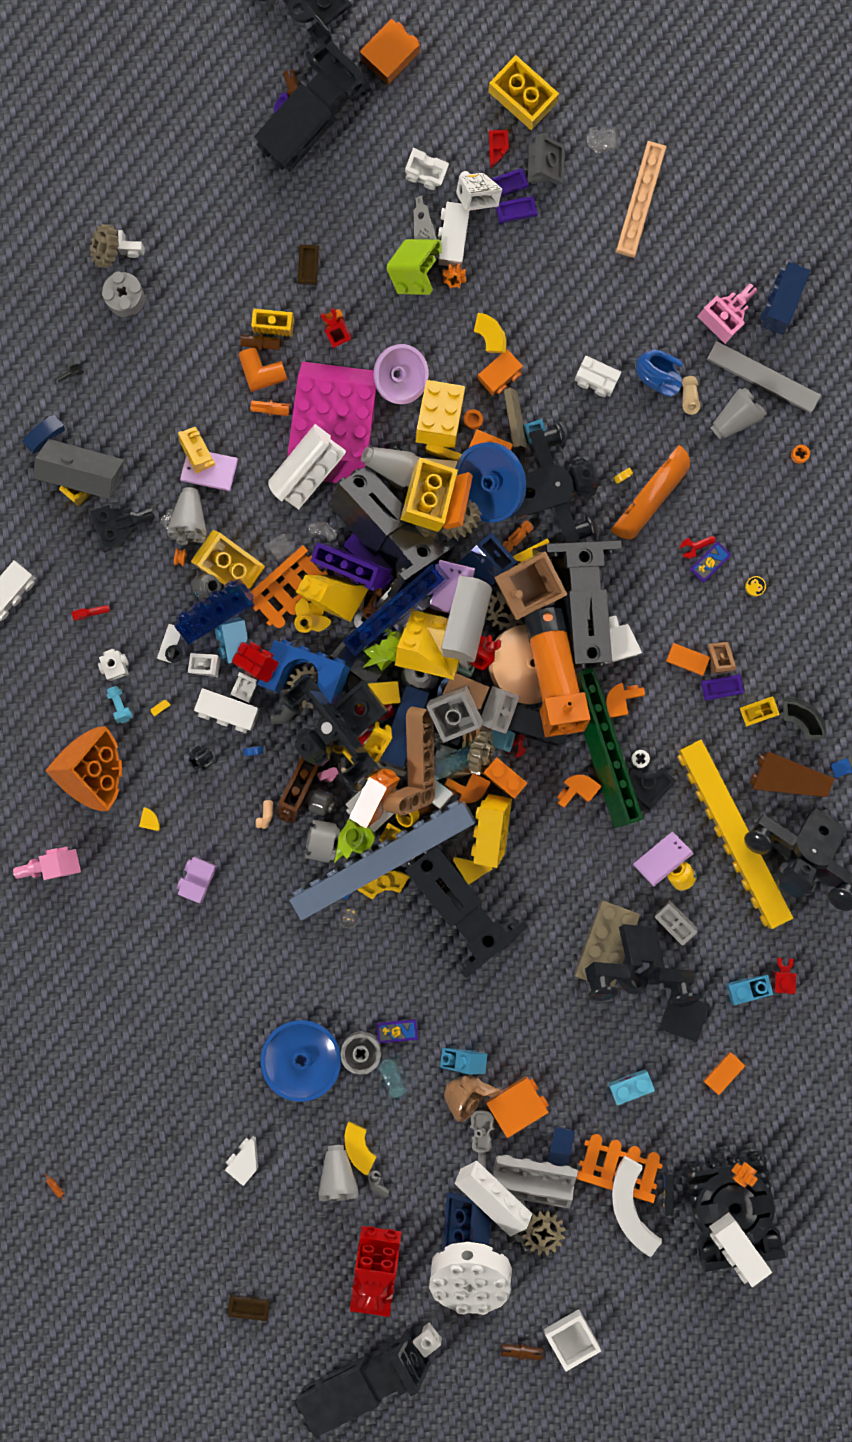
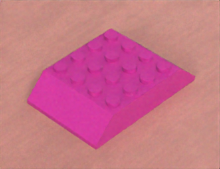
(340, 404)

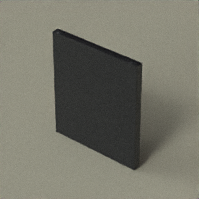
(356, 663)

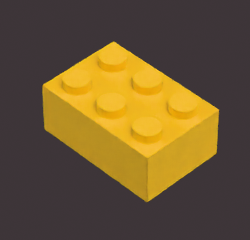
(523, 92)
(440, 414)
(429, 494)
(491, 830)

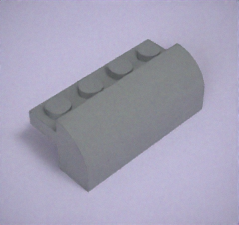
(466, 620)
(536, 1181)

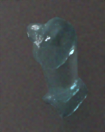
(390, 1073)

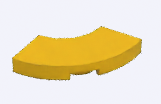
(492, 333)
(391, 880)
(357, 1149)

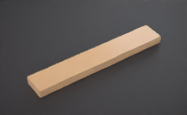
(641, 199)

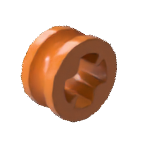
(802, 448)
(180, 557)

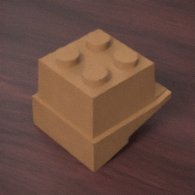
(530, 585)

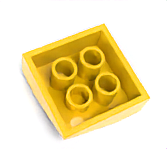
(422, 645)

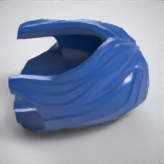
(658, 372)

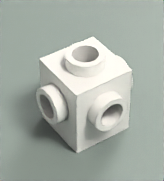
(118, 670)

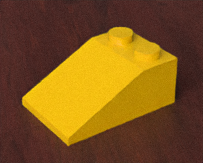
(226, 560)

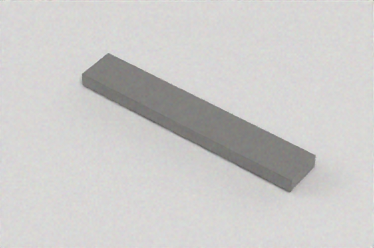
(763, 377)

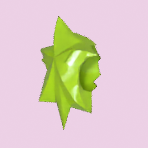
(384, 653)
(353, 839)

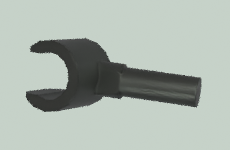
(72, 371)

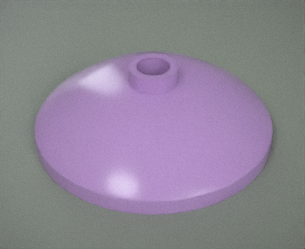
(411, 374)

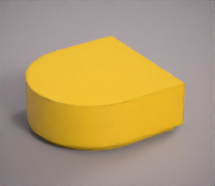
(160, 707)

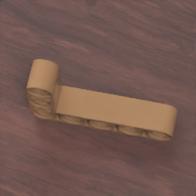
(420, 765)

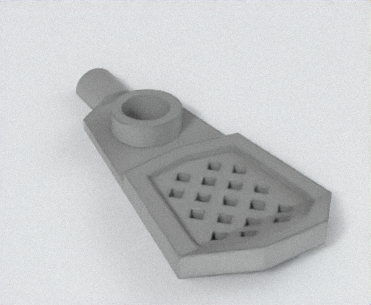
(422, 227)

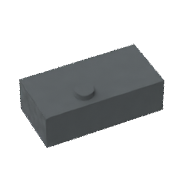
(78, 468)

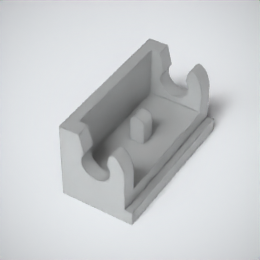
(499, 709)
(676, 923)

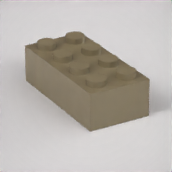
(604, 938)

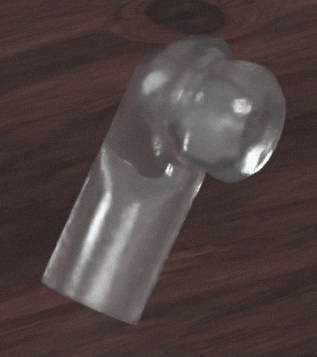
(322, 528)

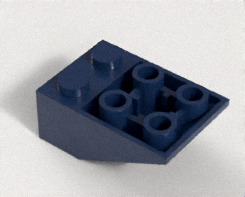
(488, 559)

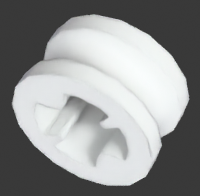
(634, 758)

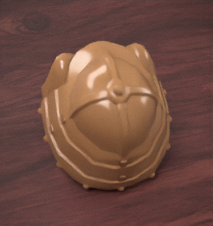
(465, 1095)

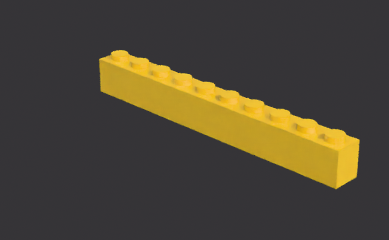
(733, 830)

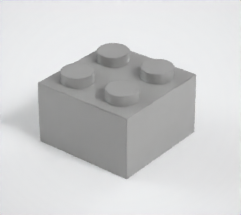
(454, 713)

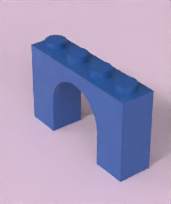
(331, 673)

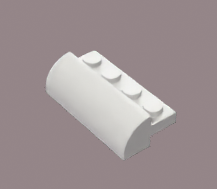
(306, 467)

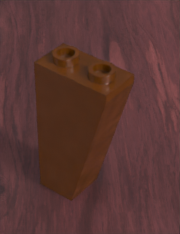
(789, 777)
(297, 790)

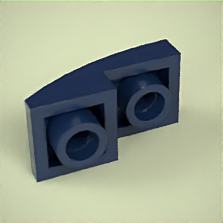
(42, 432)
(561, 1146)

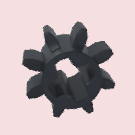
(200, 758)

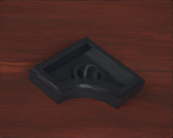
(650, 786)

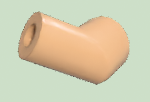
(267, 815)

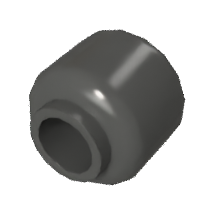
(204, 585)
(321, 801)

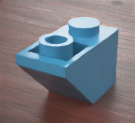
(231, 635)
(749, 989)
(463, 1061)

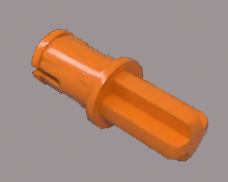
(271, 408)

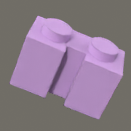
(197, 879)

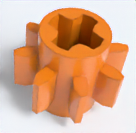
(454, 276)
(744, 1174)

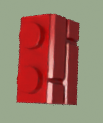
(255, 662)

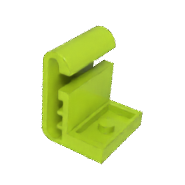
(410, 265)

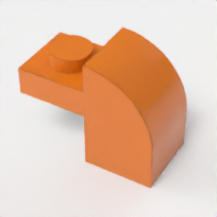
(616, 699)
(580, 785)
(472, 792)

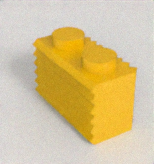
(272, 322)

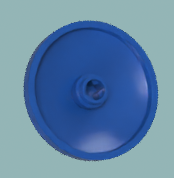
(496, 482)
(300, 1060)

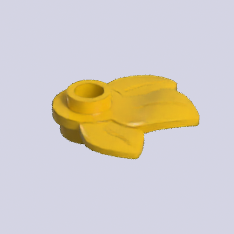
(312, 614)

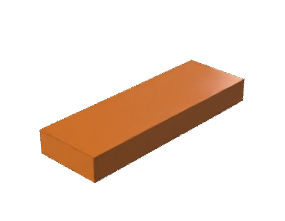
(458, 501)

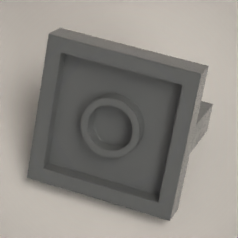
(546, 161)

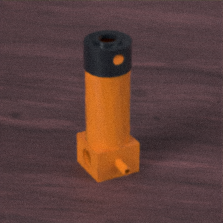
(563, 706)

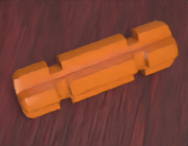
(518, 535)

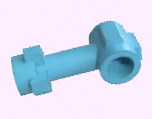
(122, 714)

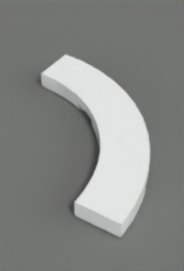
(625, 1209)

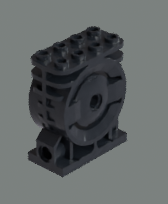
(709, 1176)

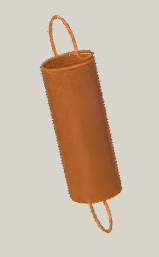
(55, 1187)

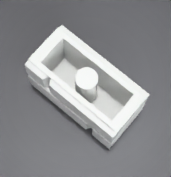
(597, 376)

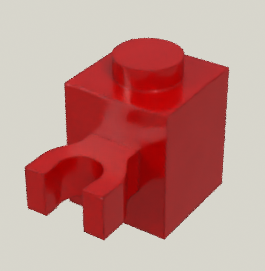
(336, 329)
(486, 652)
(784, 980)

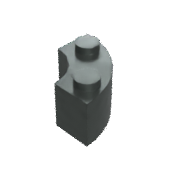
(805, 716)

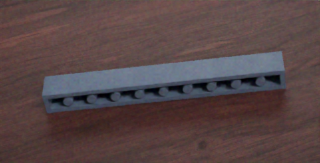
(382, 860)

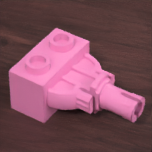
(725, 315)
(54, 864)

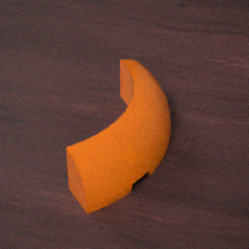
(653, 495)

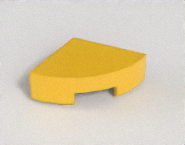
(149, 820)

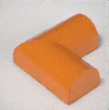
(258, 375)

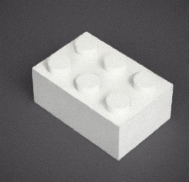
(739, 1250)

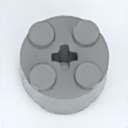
(119, 284)
(321, 841)
(361, 1065)

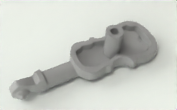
(482, 1123)

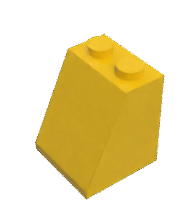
(333, 594)

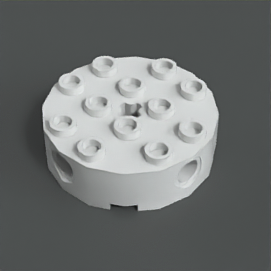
(470, 1278)

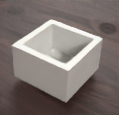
(572, 1340)

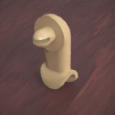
(690, 395)

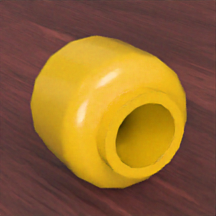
(682, 877)

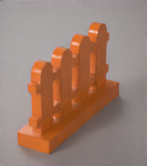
(277, 589)
(609, 1166)

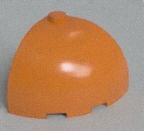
(89, 769)

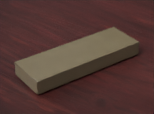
(515, 418)

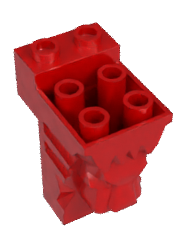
(375, 1271)

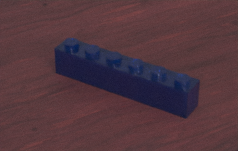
(396, 609)

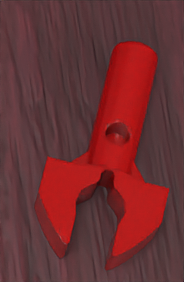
(696, 545)
(83, 613)
(521, 750)

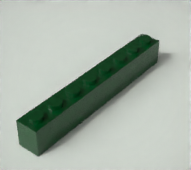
(607, 754)

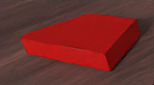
(497, 145)

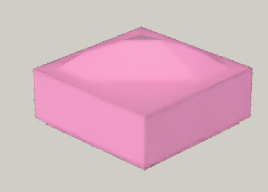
(328, 775)

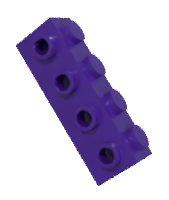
(350, 565)

